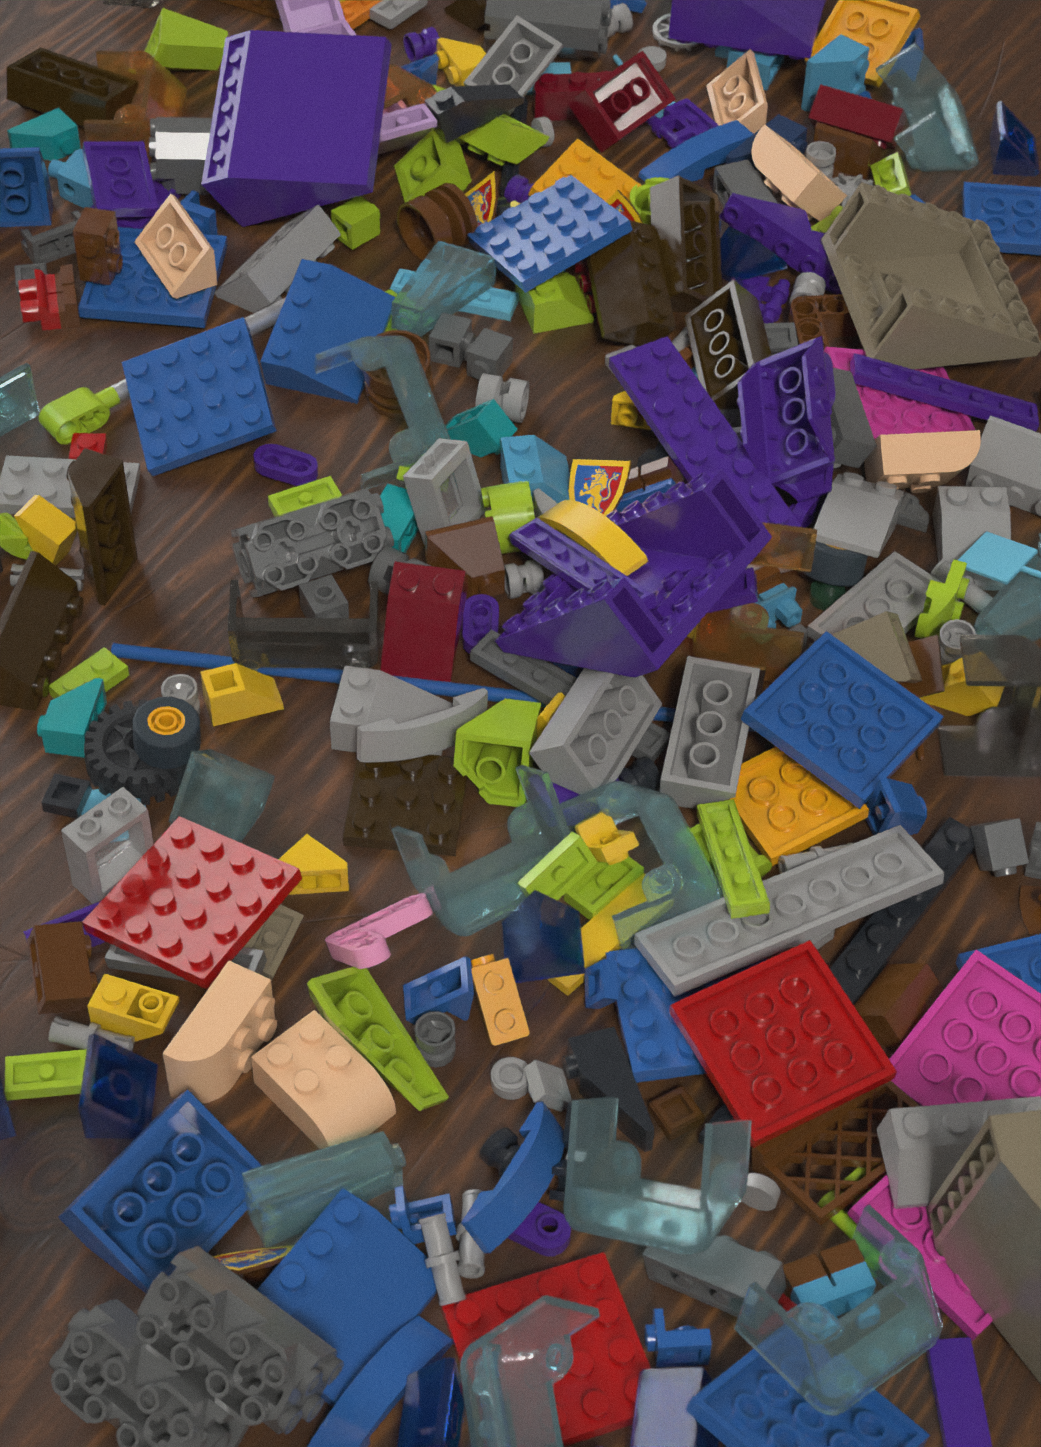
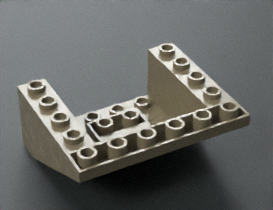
(925, 283)
(991, 1227)

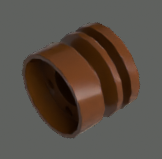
(437, 216)
(377, 383)

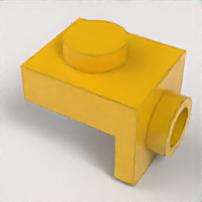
(605, 840)

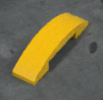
(596, 534)

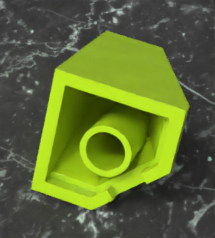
(186, 43)
(494, 746)

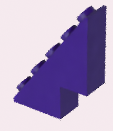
(784, 232)

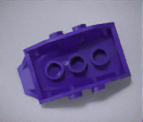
(788, 419)

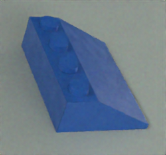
(24, 188)
(318, 314)
(164, 1193)
(351, 1284)

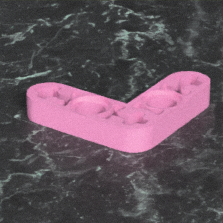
(364, 941)

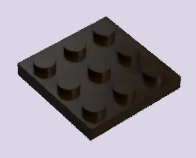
(412, 793)

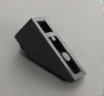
(468, 107)
(603, 1071)

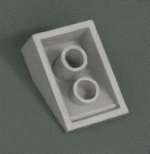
(859, 514)
(963, 517)
(373, 696)

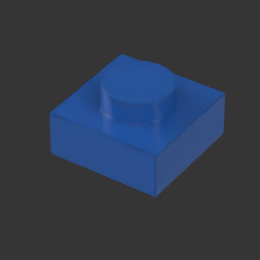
(601, 984)

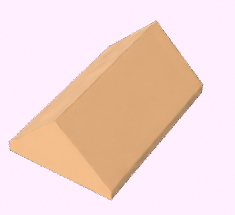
(739, 94)
(178, 250)

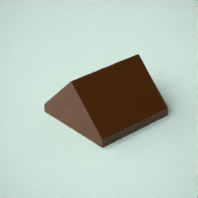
(853, 152)
(898, 1001)

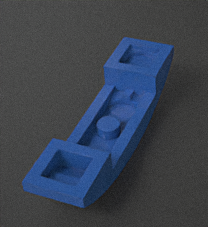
(522, 1185)
(381, 1385)

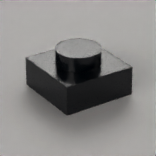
(66, 796)

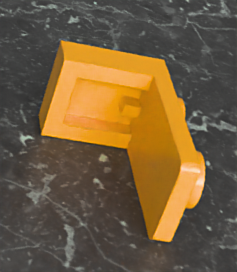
(498, 1000)

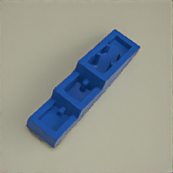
(698, 153)

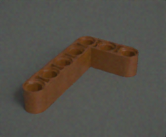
(822, 317)

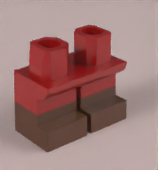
(50, 299)

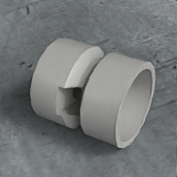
(510, 395)

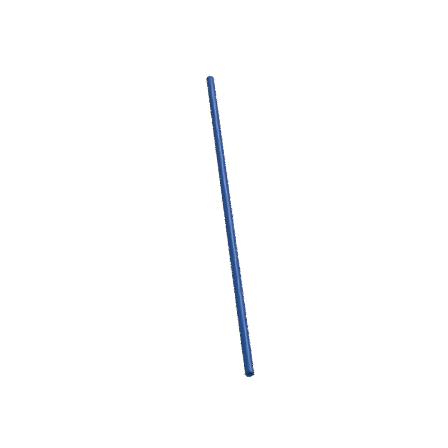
(330, 675)

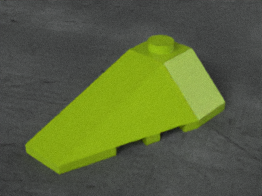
(369, 1024)

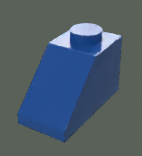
(894, 805)

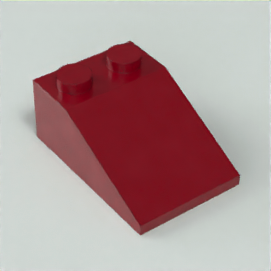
(621, 101)
(423, 621)

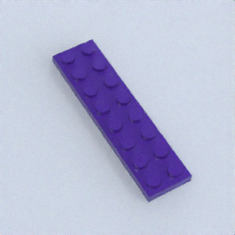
(692, 424)

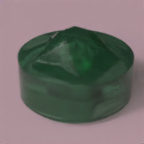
(825, 595)

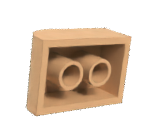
(796, 176)
(921, 458)
(221, 1035)
(322, 1083)

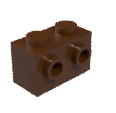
(97, 246)
(61, 967)

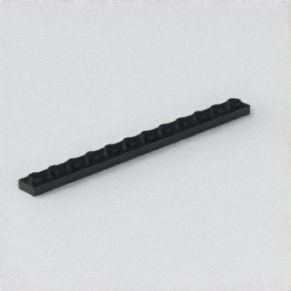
(892, 925)

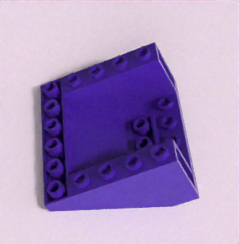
(756, 25)
(295, 122)
(695, 549)

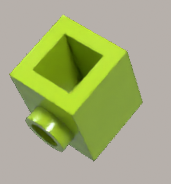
(356, 221)

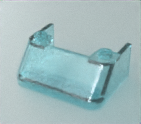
(938, 124)
(412, 392)
(489, 886)
(670, 889)
(613, 1202)
(849, 1357)
(512, 1374)

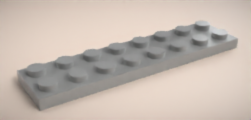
(802, 906)

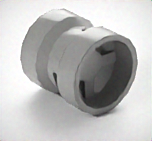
(621, 20)
(824, 156)
(808, 285)
(523, 579)
(949, 639)
(182, 687)

